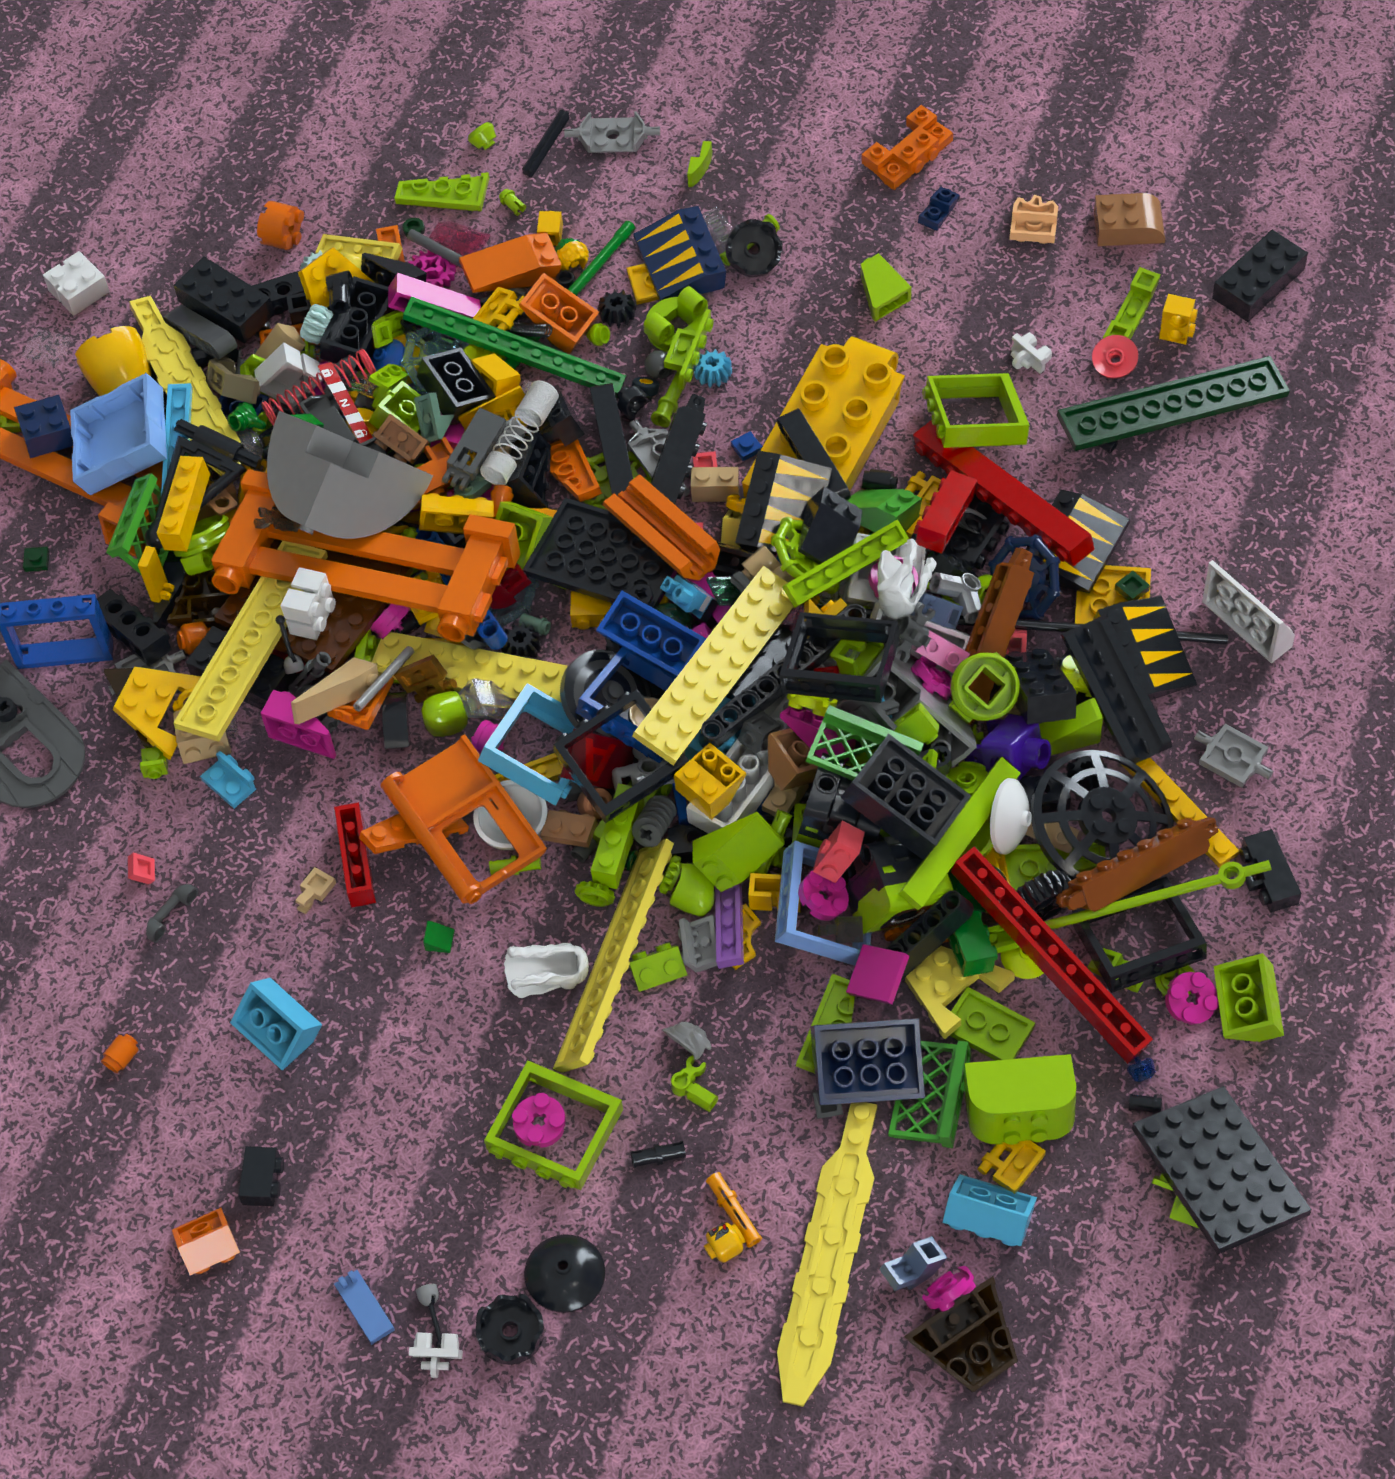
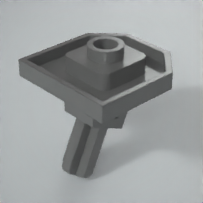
(871, 711)

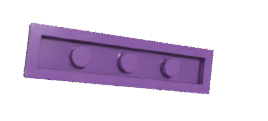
(729, 927)

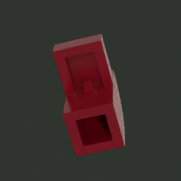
(512, 583)

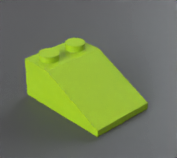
(529, 527)
(735, 850)

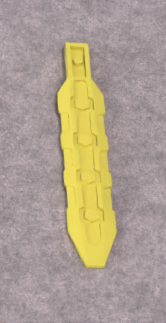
(174, 364)
(827, 1259)

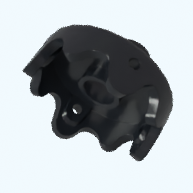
(764, 237)
(507, 1311)

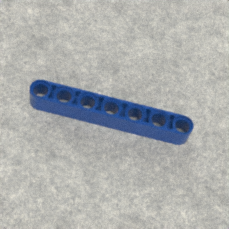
(490, 629)

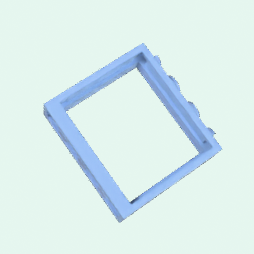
(787, 913)

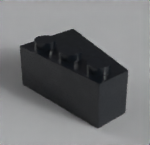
(529, 477)

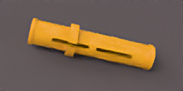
(718, 1184)

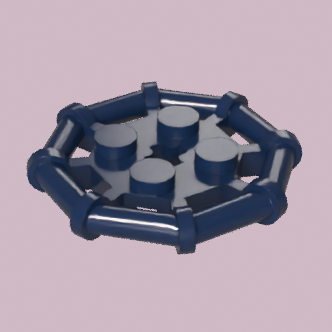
(1040, 569)

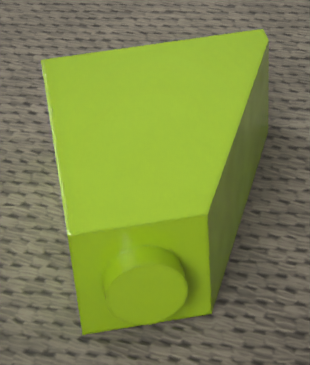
(883, 287)
(1074, 733)

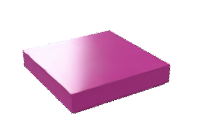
(877, 974)

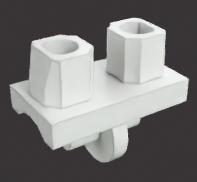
(1028, 356)
(423, 1348)

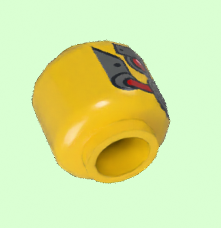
(724, 1242)

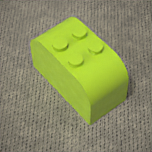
(1020, 1099)

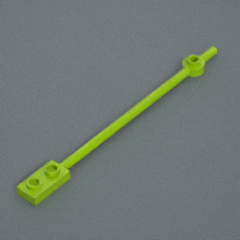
(1004, 942)

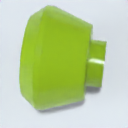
(483, 136)

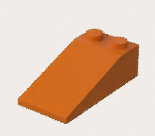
(511, 263)

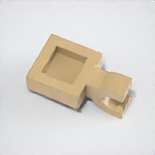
(314, 887)

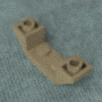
(223, 379)

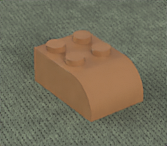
(1128, 219)

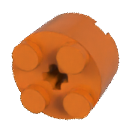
(280, 225)

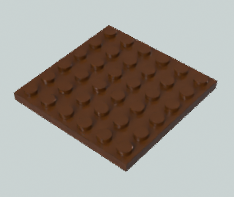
(344, 626)

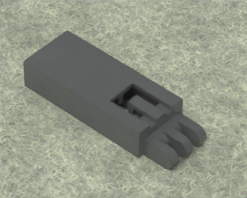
(478, 438)

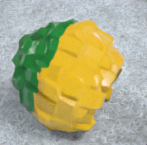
(572, 253)

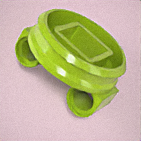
(688, 306)
(203, 543)
(969, 705)

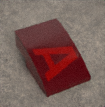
(598, 757)

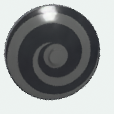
(584, 671)

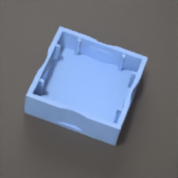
(118, 434)

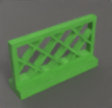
(134, 518)
(852, 727)
(951, 1101)

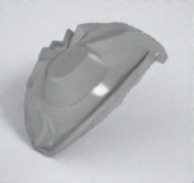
(689, 1037)

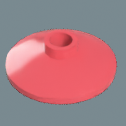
(1112, 347)

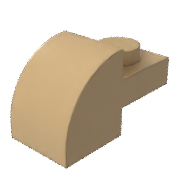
(784, 799)

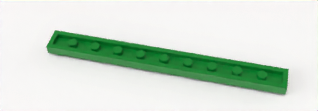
(510, 345)

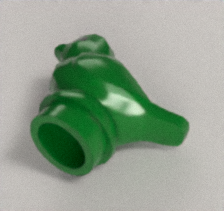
(245, 417)

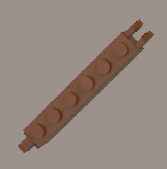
(999, 614)
(1138, 865)

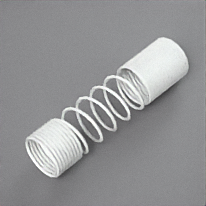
(533, 412)

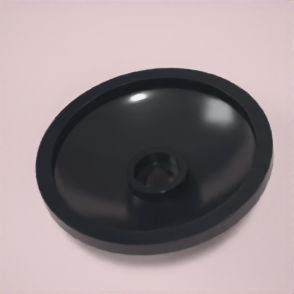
(568, 1288)

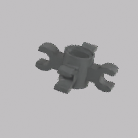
(913, 631)

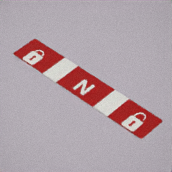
(345, 402)

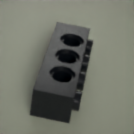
(279, 288)
(133, 629)

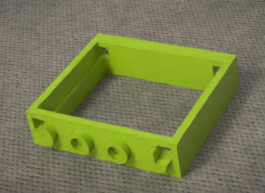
(973, 387)
(570, 1088)

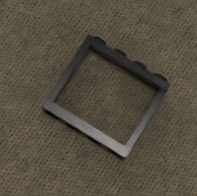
(833, 684)
(636, 792)
(1154, 963)

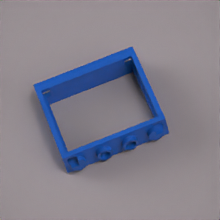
(56, 652)
(620, 726)

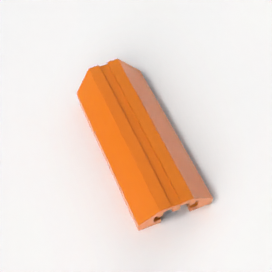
(665, 528)

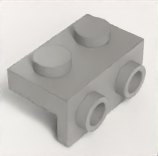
(698, 943)

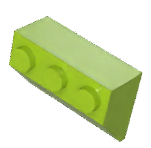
(1248, 999)

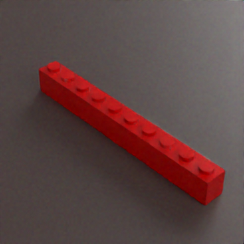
(1008, 496)
(1051, 955)

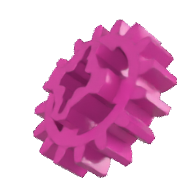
(433, 266)

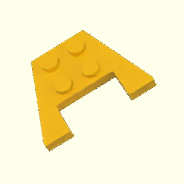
(314, 275)
(147, 700)

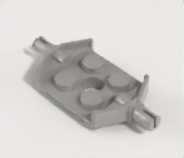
(594, 133)
(645, 444)

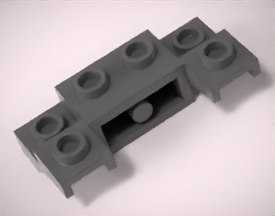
(329, 413)

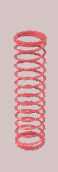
(366, 361)

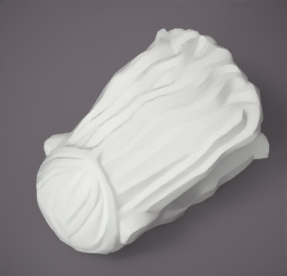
(896, 582)
(544, 968)

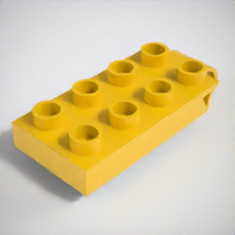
(846, 401)

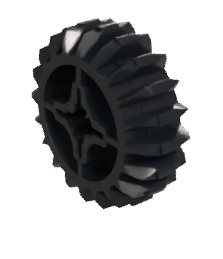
(1042, 891)

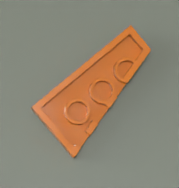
(573, 470)
(395, 833)

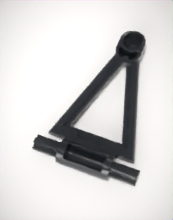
(217, 451)

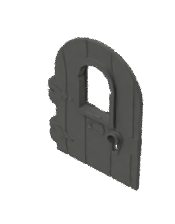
(51, 730)

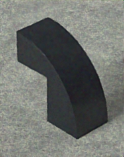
(395, 720)

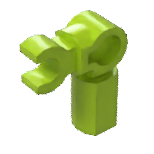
(683, 1085)

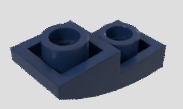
(939, 208)

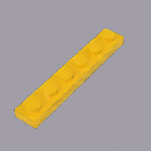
(1181, 807)

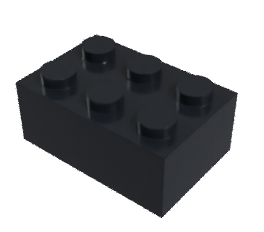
(454, 381)

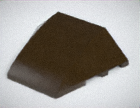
(198, 601)
(968, 1338)

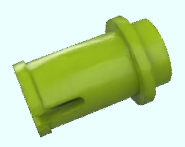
(508, 198)

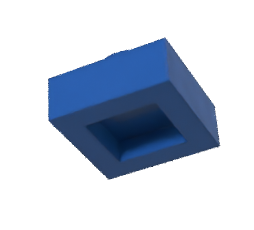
(746, 446)

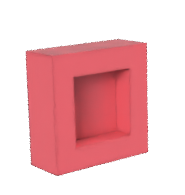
(705, 459)
(141, 868)

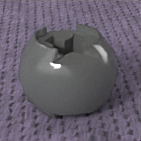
(655, 365)

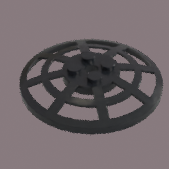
(1091, 807)

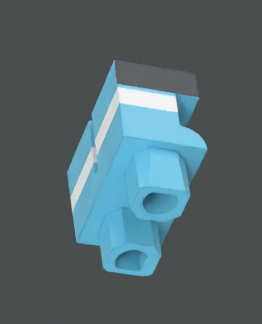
(689, 597)

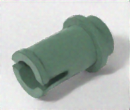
(541, 626)

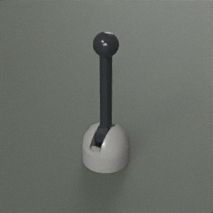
(292, 662)
(428, 1297)

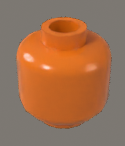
(191, 635)

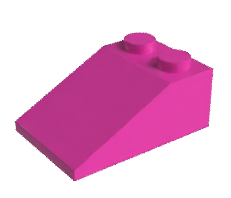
(280, 726)

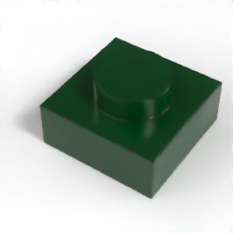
(36, 559)
(1132, 586)

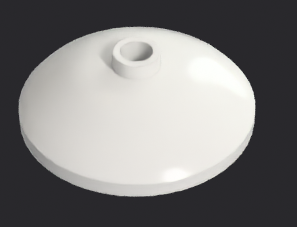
(531, 806)
(1009, 816)

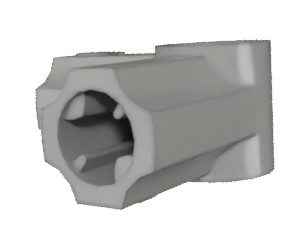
(961, 590)

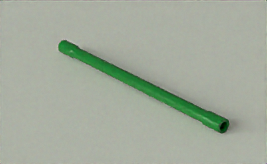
(619, 237)

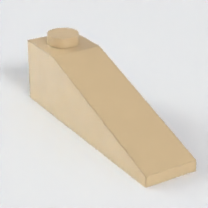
(335, 690)

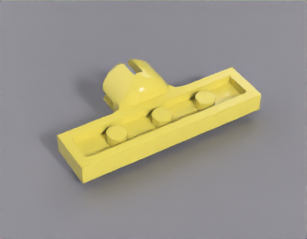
(354, 248)

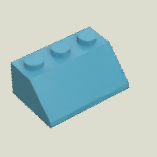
(275, 1022)
(989, 1210)

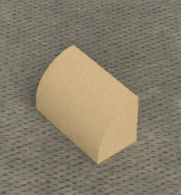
(280, 334)

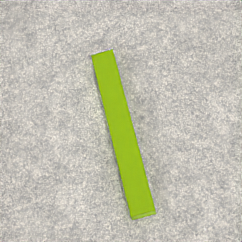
(957, 837)

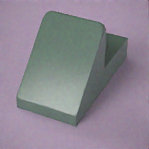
(431, 422)

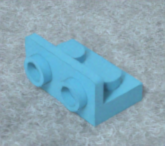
(229, 780)

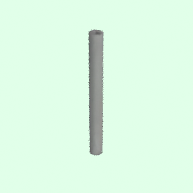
(383, 678)

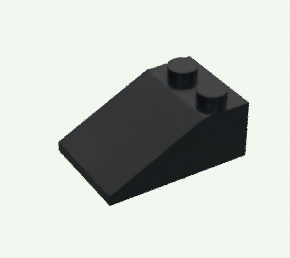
(828, 526)

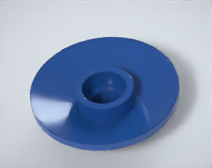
(388, 354)

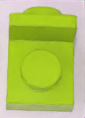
(153, 763)

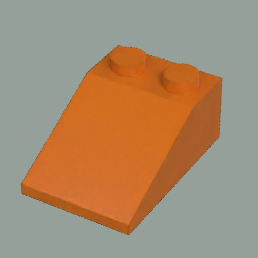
(563, 310)

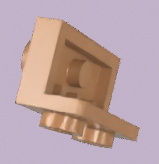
(401, 439)
(569, 828)

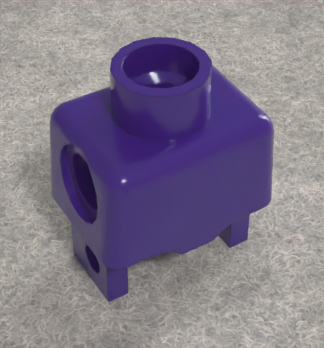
(1015, 742)

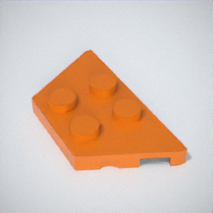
(367, 715)

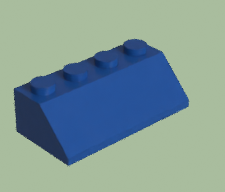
(650, 634)

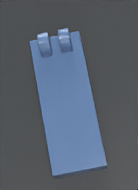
(364, 1306)

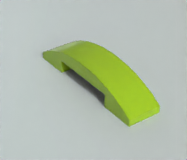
(1135, 304)
(387, 328)

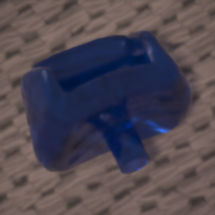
(1142, 1069)

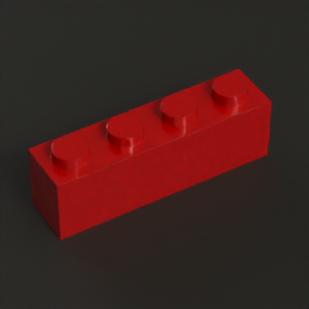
(945, 511)
(354, 855)

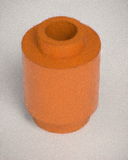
(120, 1053)

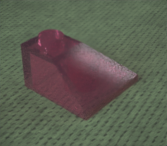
(459, 237)

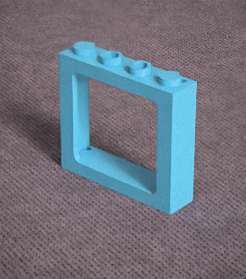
(545, 709)

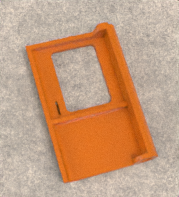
(448, 790)

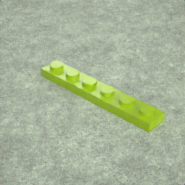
(845, 563)

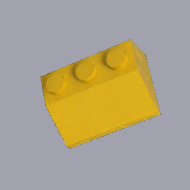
(451, 513)

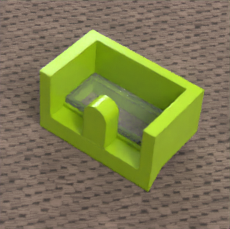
(855, 656)

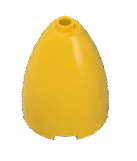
(113, 359)

